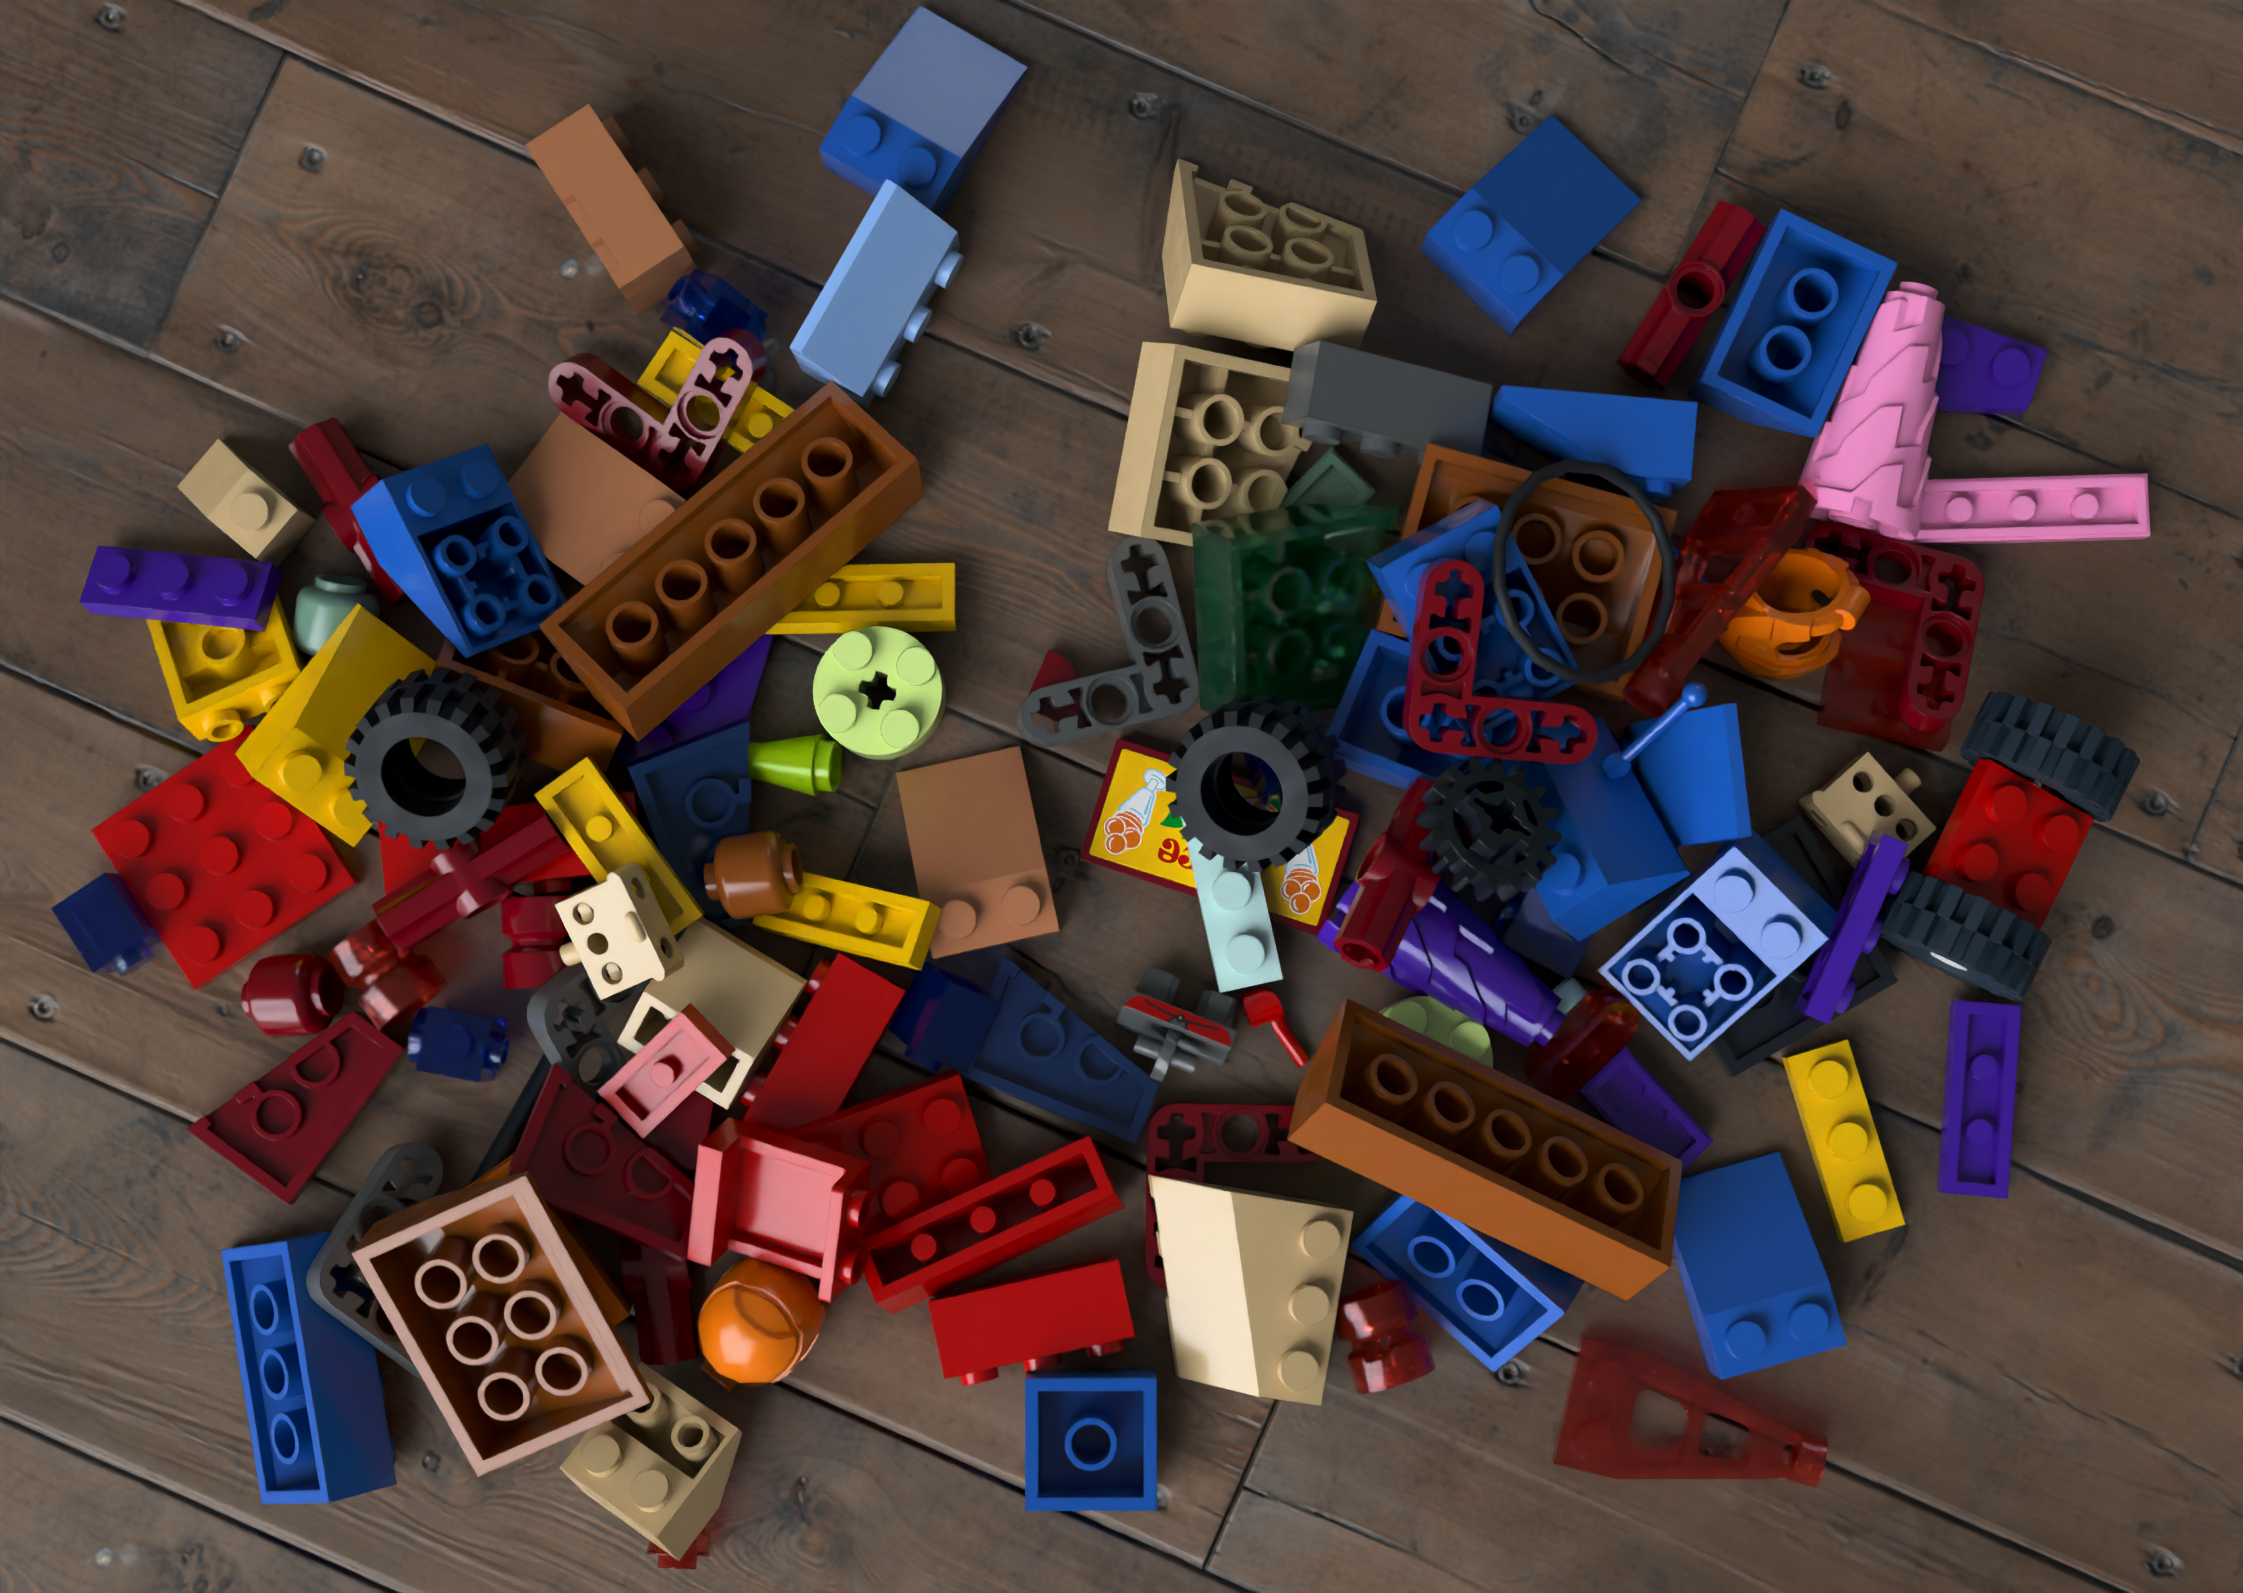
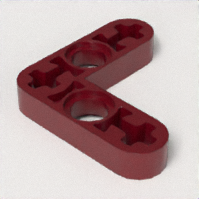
(664, 428)
(1926, 596)
(1455, 686)
(1209, 1147)

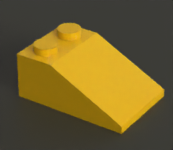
(305, 734)

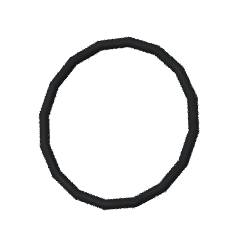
(1499, 571)

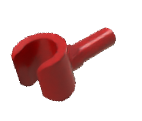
(1264, 1007)

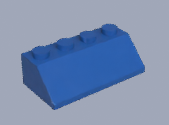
(305, 1379)

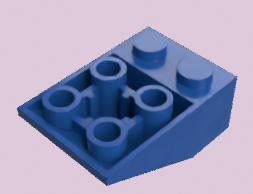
(461, 550)
(1500, 660)
(1720, 943)

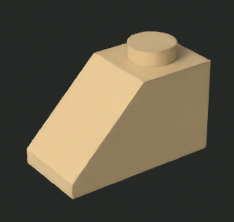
(245, 504)

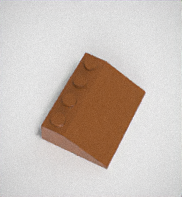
(1581, 544)
(500, 1319)

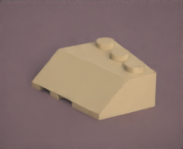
(1262, 269)
(1202, 442)
(1250, 1286)

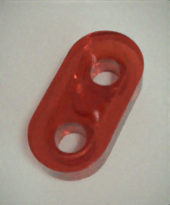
(1582, 1043)

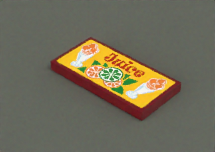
(1140, 839)

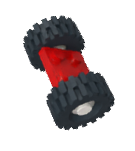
(2008, 844)

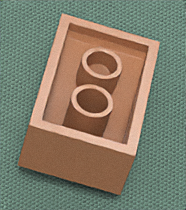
(587, 499)
(978, 851)

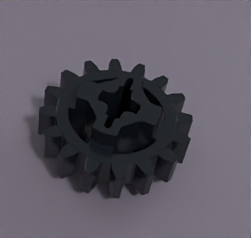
(1490, 825)

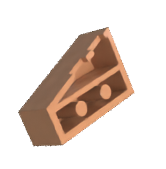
(615, 206)

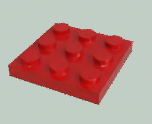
(222, 863)

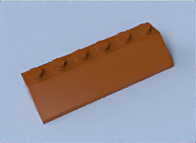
(734, 559)
(1488, 1151)

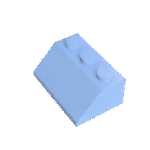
(878, 296)

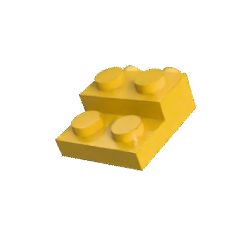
(226, 673)

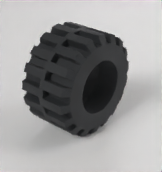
(409, 795)
(1218, 812)

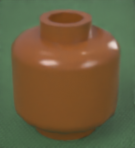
(754, 874)

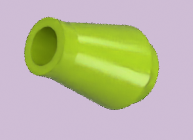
(798, 763)

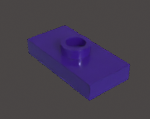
(1641, 1107)

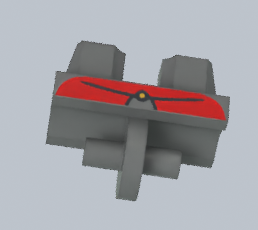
(1174, 1034)

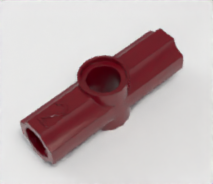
(1712, 266)
(340, 480)
(470, 878)
(1393, 887)
(661, 1303)

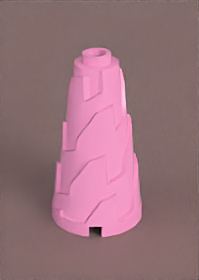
(1873, 449)

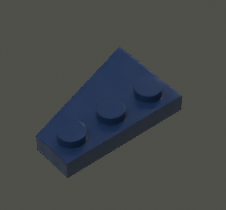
(695, 799)
(1058, 1061)

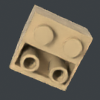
(734, 989)
(658, 1464)

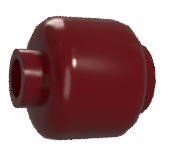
(292, 994)

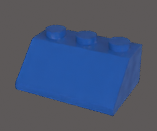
(1792, 327)
(1611, 841)
(1466, 1280)

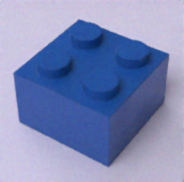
(1091, 1439)

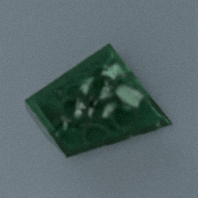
(1284, 601)

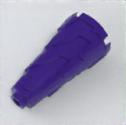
(1465, 967)

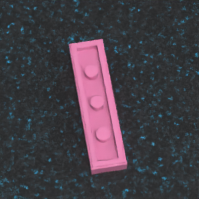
(2034, 509)

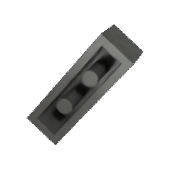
(1383, 403)

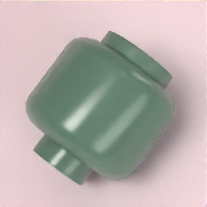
(324, 607)

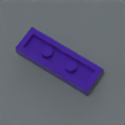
(181, 588)
(1856, 928)
(1979, 1099)

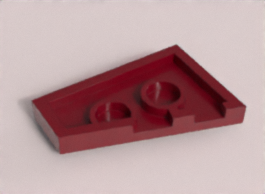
(304, 1107)
(602, 1171)

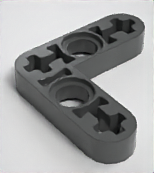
(1134, 681)
(585, 1015)
(348, 1232)

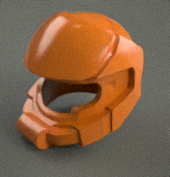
(1781, 626)
(758, 1324)

